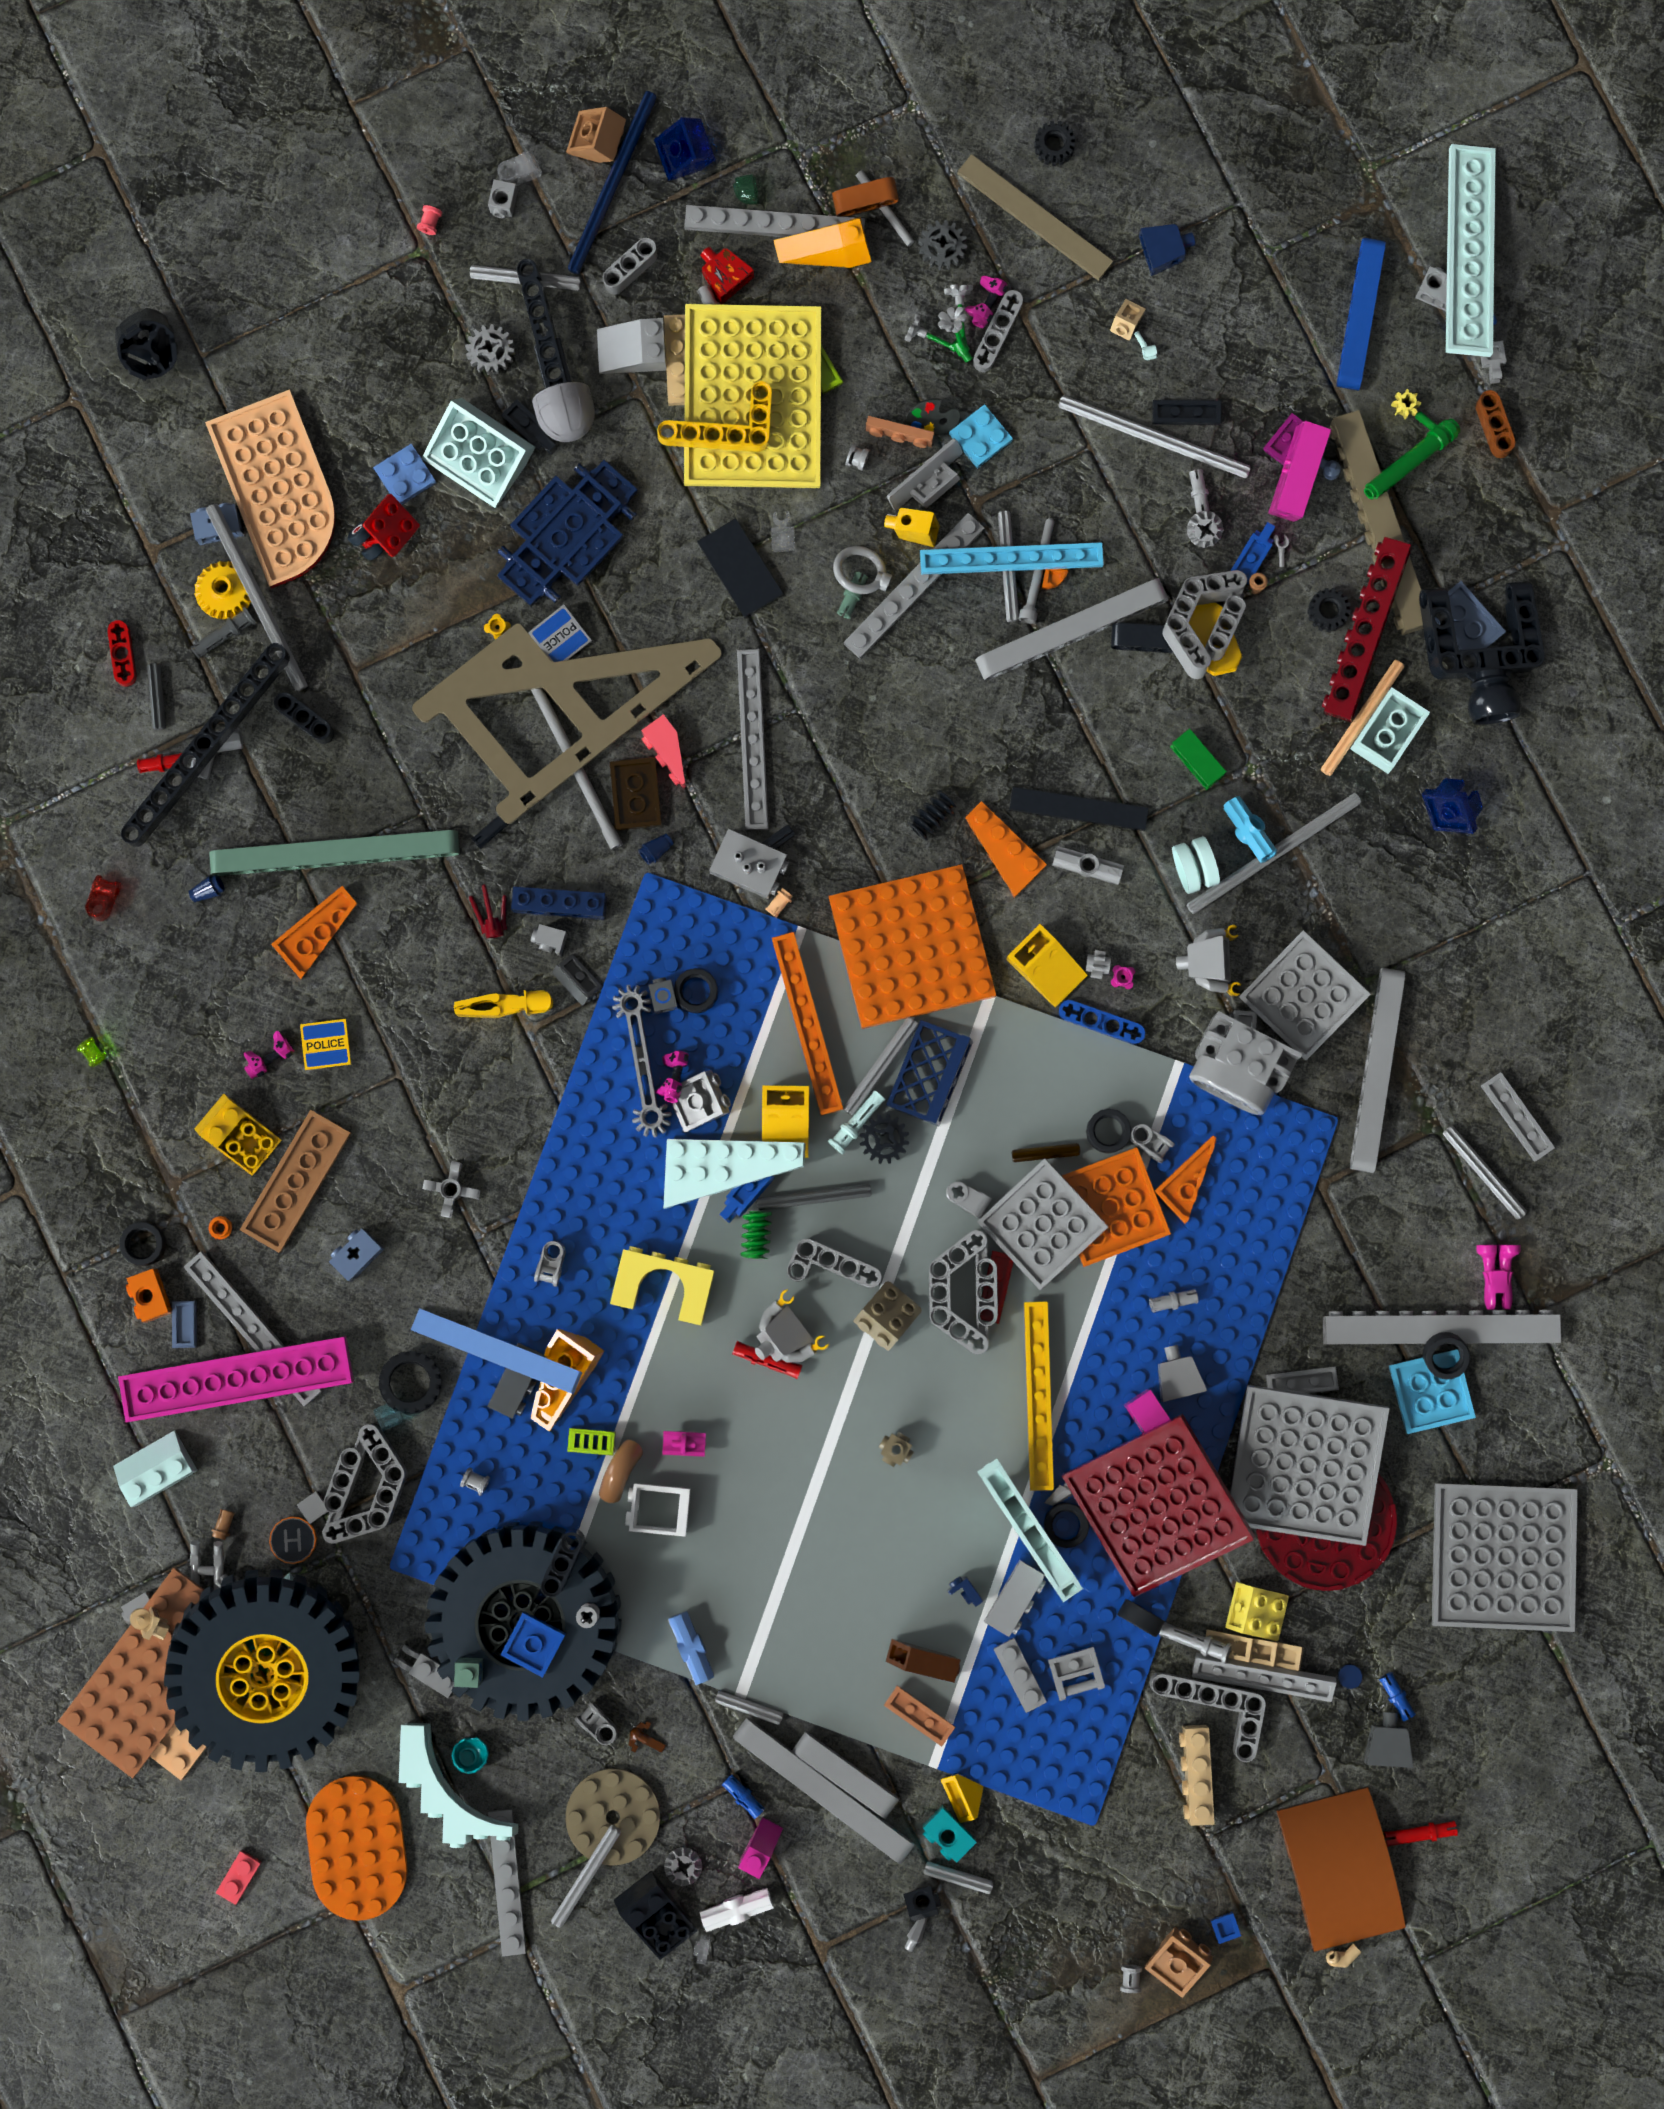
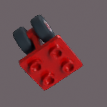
(385, 529)

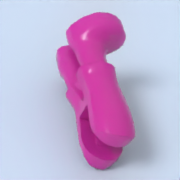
(1498, 1279)

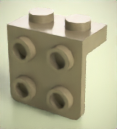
(887, 1315)

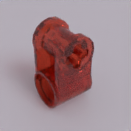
(102, 896)

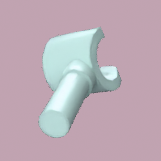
(1149, 352)

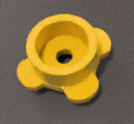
(493, 622)

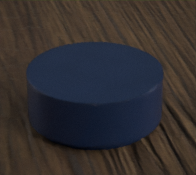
(1349, 1676)

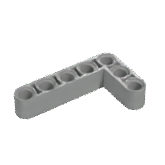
(1218, 1700)

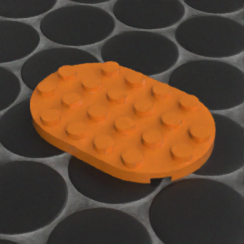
(356, 1847)

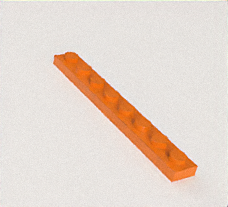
(807, 1023)

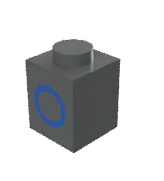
(663, 995)

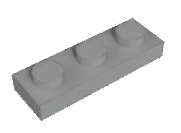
(1019, 1675)

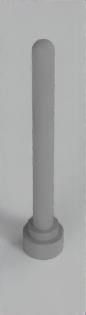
(1028, 613)

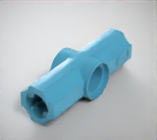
(1250, 829)

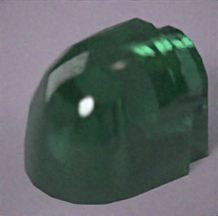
(746, 189)

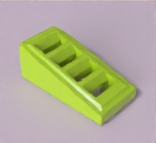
(610, 1441)

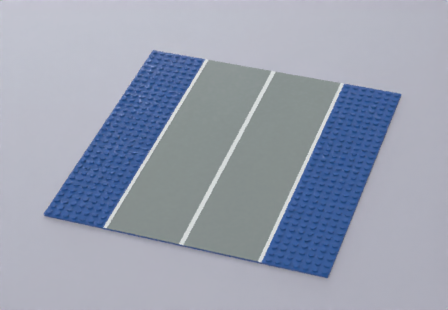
(796, 1528)

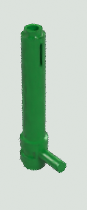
(1436, 439)

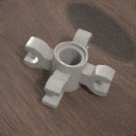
(454, 1174)

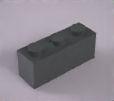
(512, 1390)

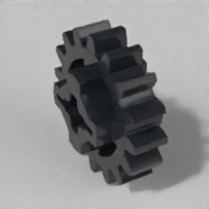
(897, 1147)

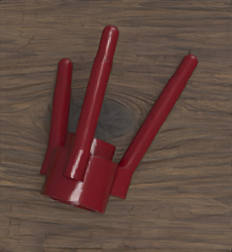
(493, 927)

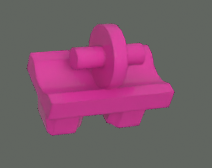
(684, 1443)

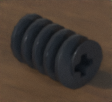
(932, 815)

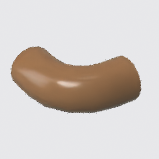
(619, 1471)

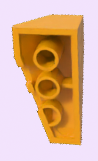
(832, 245)
(575, 1353)

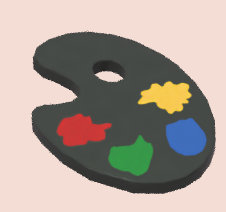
(927, 416)

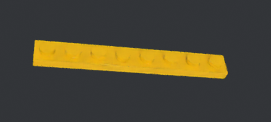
(1038, 1396)

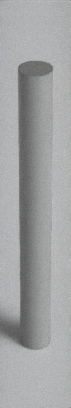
(889, 214)

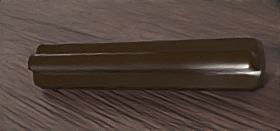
(1047, 1152)

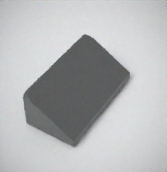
(577, 979)

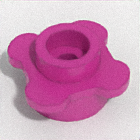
(1127, 972)

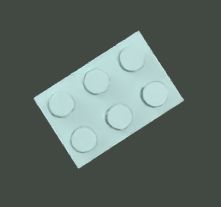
(1389, 730)

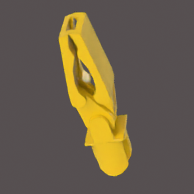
(532, 1002)

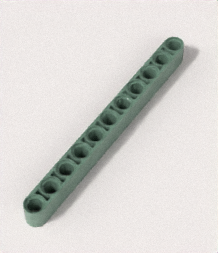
(334, 853)

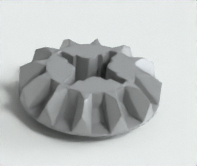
(1204, 518)
(685, 1855)

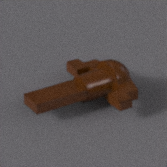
(637, 1734)

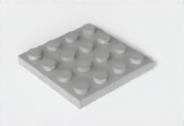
(1304, 995)
(1042, 1224)

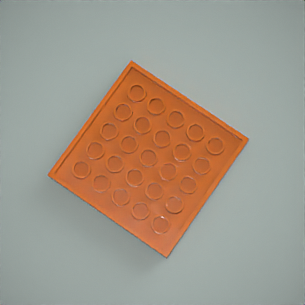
(912, 946)

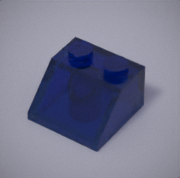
(684, 148)

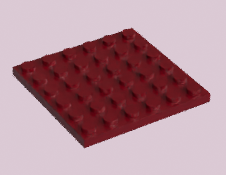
(1158, 1506)

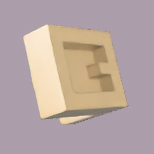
(1127, 319)

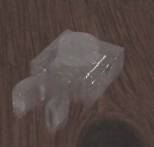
(782, 536)

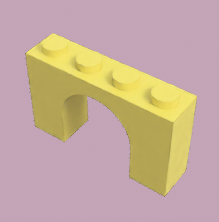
(636, 1266)

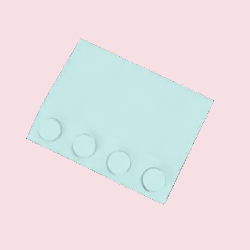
(477, 451)

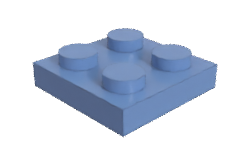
(405, 474)

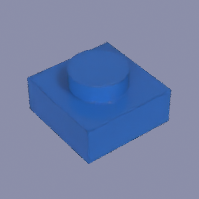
(1225, 1927)

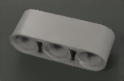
(625, 275)

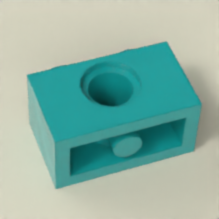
(942, 1821)

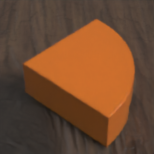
(1053, 578)

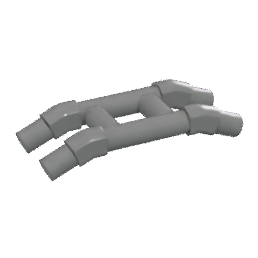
(195, 1561)

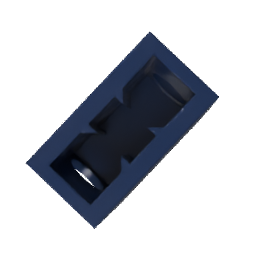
(1164, 246)

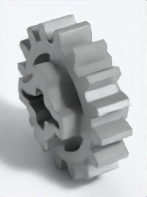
(499, 346)

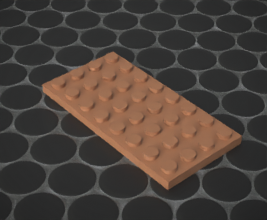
(124, 1702)

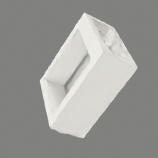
(683, 1511)

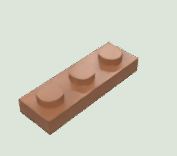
(899, 432)
(919, 1715)

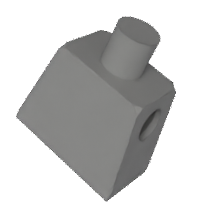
(1178, 1376)

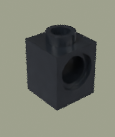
(912, 1898)

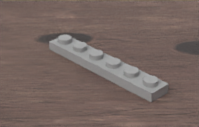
(1264, 1677)
(508, 1889)

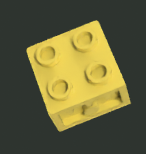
(1257, 1612)

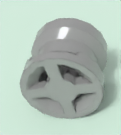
(860, 457)

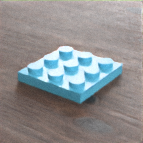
(1429, 1400)

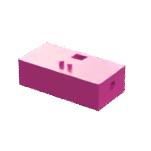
(1299, 471)
(1146, 1411)

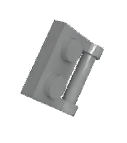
(1076, 1665)

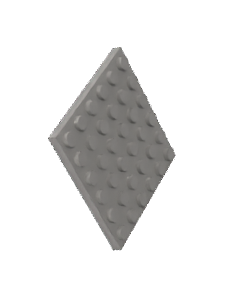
(1308, 1464)
(1504, 1557)

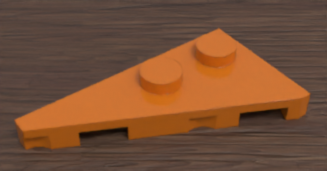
(1182, 1186)

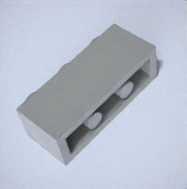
(1015, 1599)

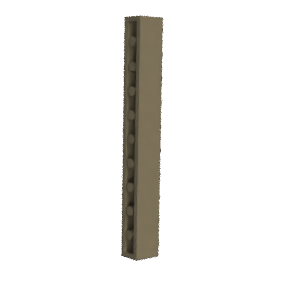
(1375, 514)

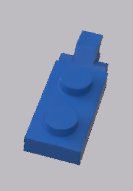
(1254, 552)
(742, 1198)

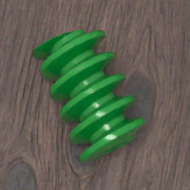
(756, 1234)

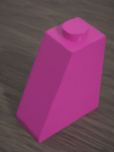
(760, 1848)

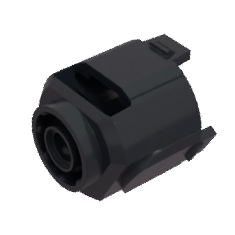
(156, 347)

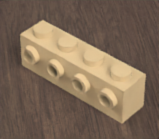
(1197, 1775)

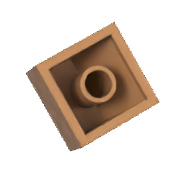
(596, 135)

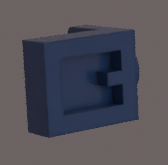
(969, 1593)

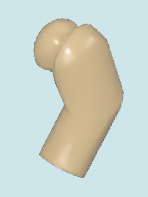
(1343, 1959)

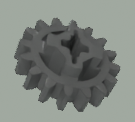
(952, 246)

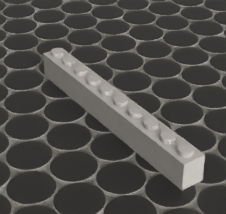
(1420, 1328)

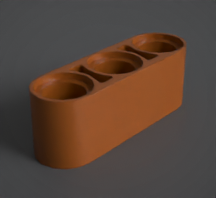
(865, 197)
(1497, 414)

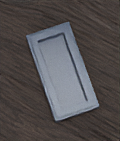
(184, 1324)

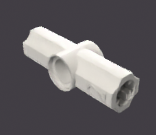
(736, 1909)

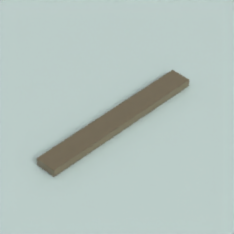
(1035, 217)

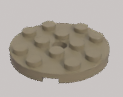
(616, 1791)

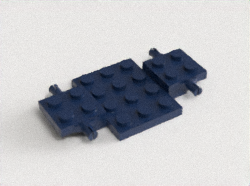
(566, 532)

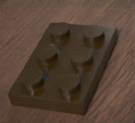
(635, 793)

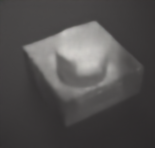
(701, 1949)

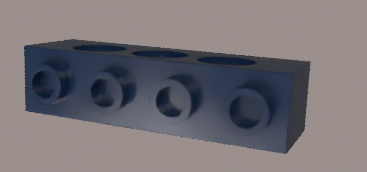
(559, 903)

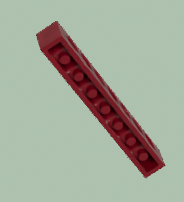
(1385, 550)

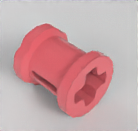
(429, 220)

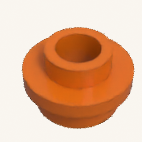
(214, 1224)

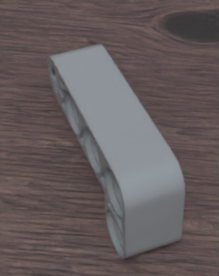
(836, 1267)

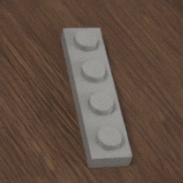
(1517, 1116)

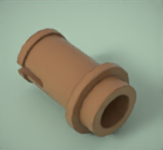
(1257, 578)
(223, 1524)

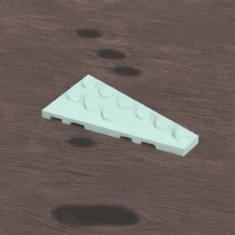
(714, 1166)

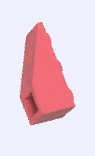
(665, 741)

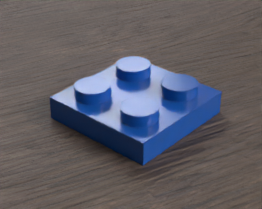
(533, 1644)

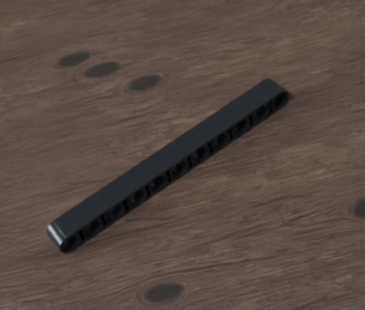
(194, 749)

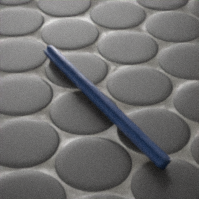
(612, 182)

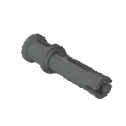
(232, 627)

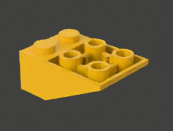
(1046, 965)
(785, 1114)
(237, 1134)

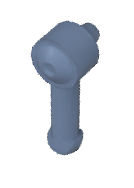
(1331, 469)

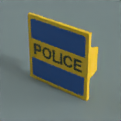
(325, 1044)

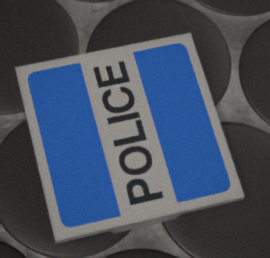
(560, 635)

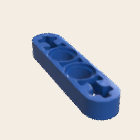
(1102, 1019)

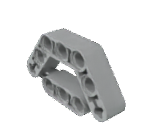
(1228, 588)
(981, 1280)
(352, 1471)

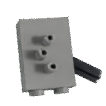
(752, 863)

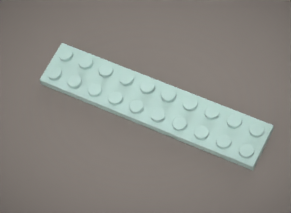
(1470, 250)

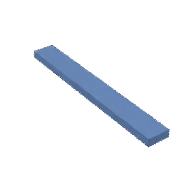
(496, 1351)

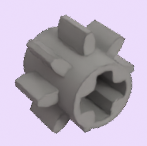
(1098, 964)

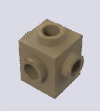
(887, 1444)

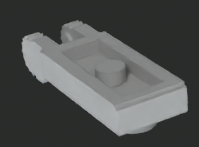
(426, 1671)

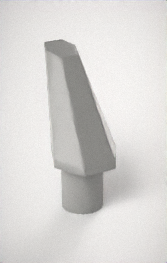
(1059, 1495)
(915, 1934)

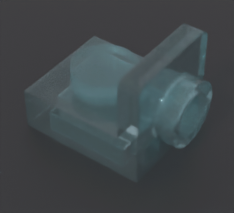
(387, 1417)

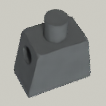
(1389, 1744)

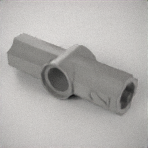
(1103, 869)

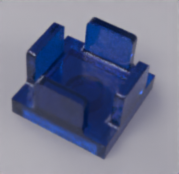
(1452, 809)

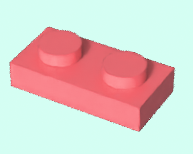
(238, 1877)

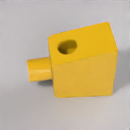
(914, 526)

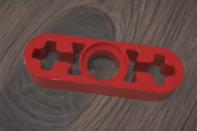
(125, 636)

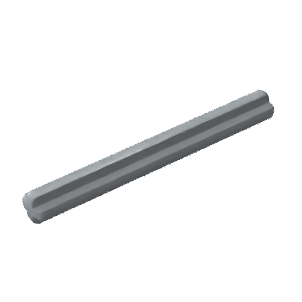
(511, 276)
(1009, 577)
(880, 1066)
(1484, 1172)
(586, 1876)

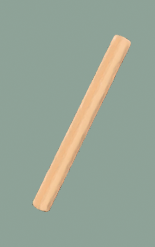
(1362, 717)

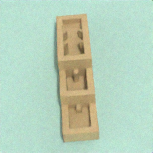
(1261, 1650)

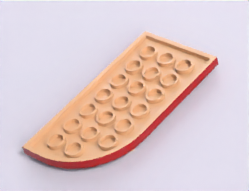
(276, 485)

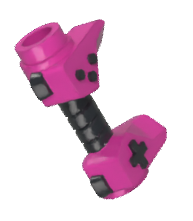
(982, 312)
(258, 1065)
(672, 1087)

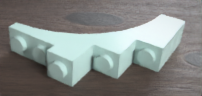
(1029, 1530)
(437, 1797)

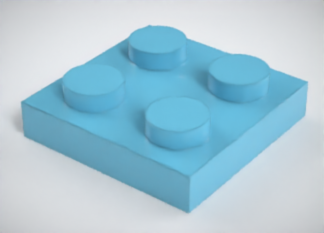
(981, 436)

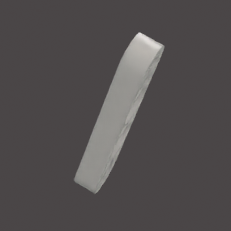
(998, 331)

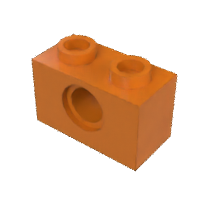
(159, 1305)

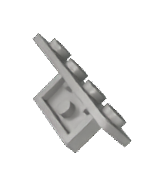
(930, 479)

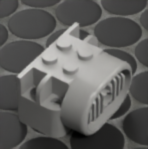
(1241, 1064)

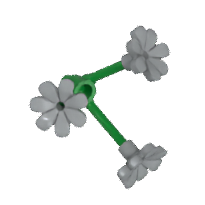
(951, 321)

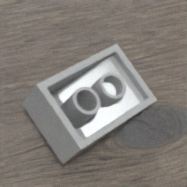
(632, 347)

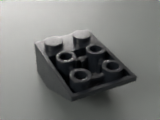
(654, 1915)

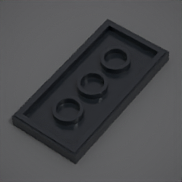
(740, 568)

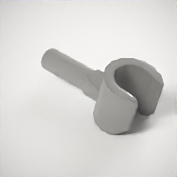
(1281, 549)

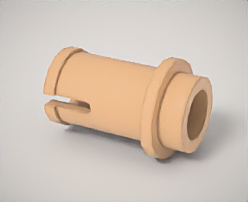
(779, 902)

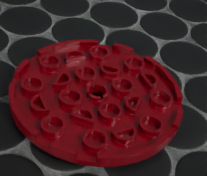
(1334, 1564)

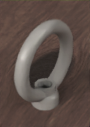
(881, 580)

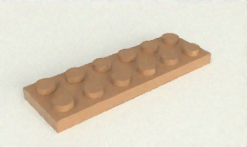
(295, 1181)

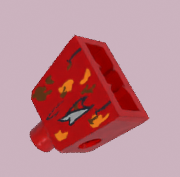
(725, 273)

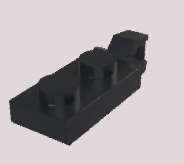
(527, 426)

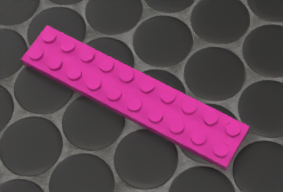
(236, 1379)

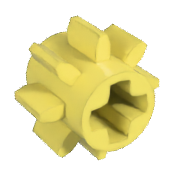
(1411, 402)

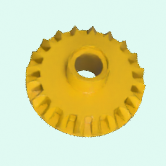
(221, 604)

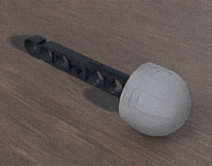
(564, 406)

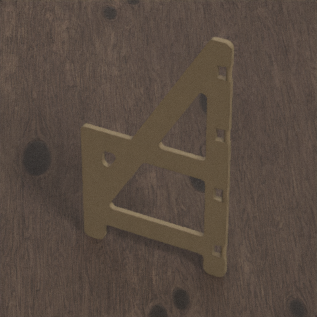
(486, 677)

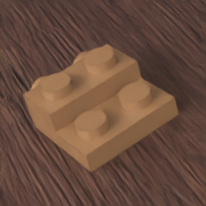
(1179, 1961)

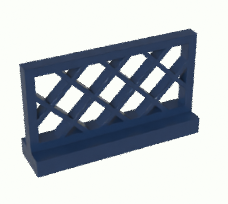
(948, 1080)

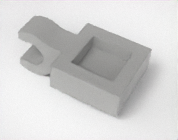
(1494, 362)

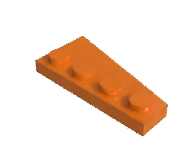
(1010, 855)
(311, 934)

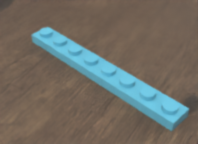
(1011, 558)

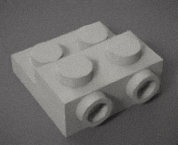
(701, 1101)

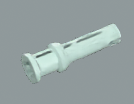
(847, 1133)

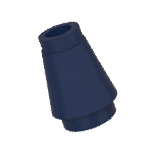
(655, 849)
(208, 888)

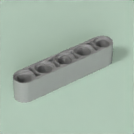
(845, 1775)

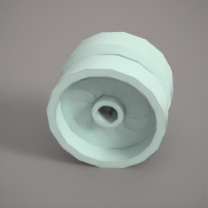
(1196, 865)

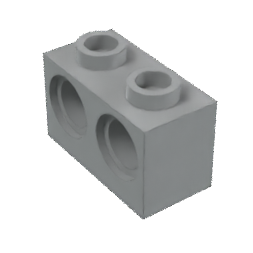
(1434, 296)

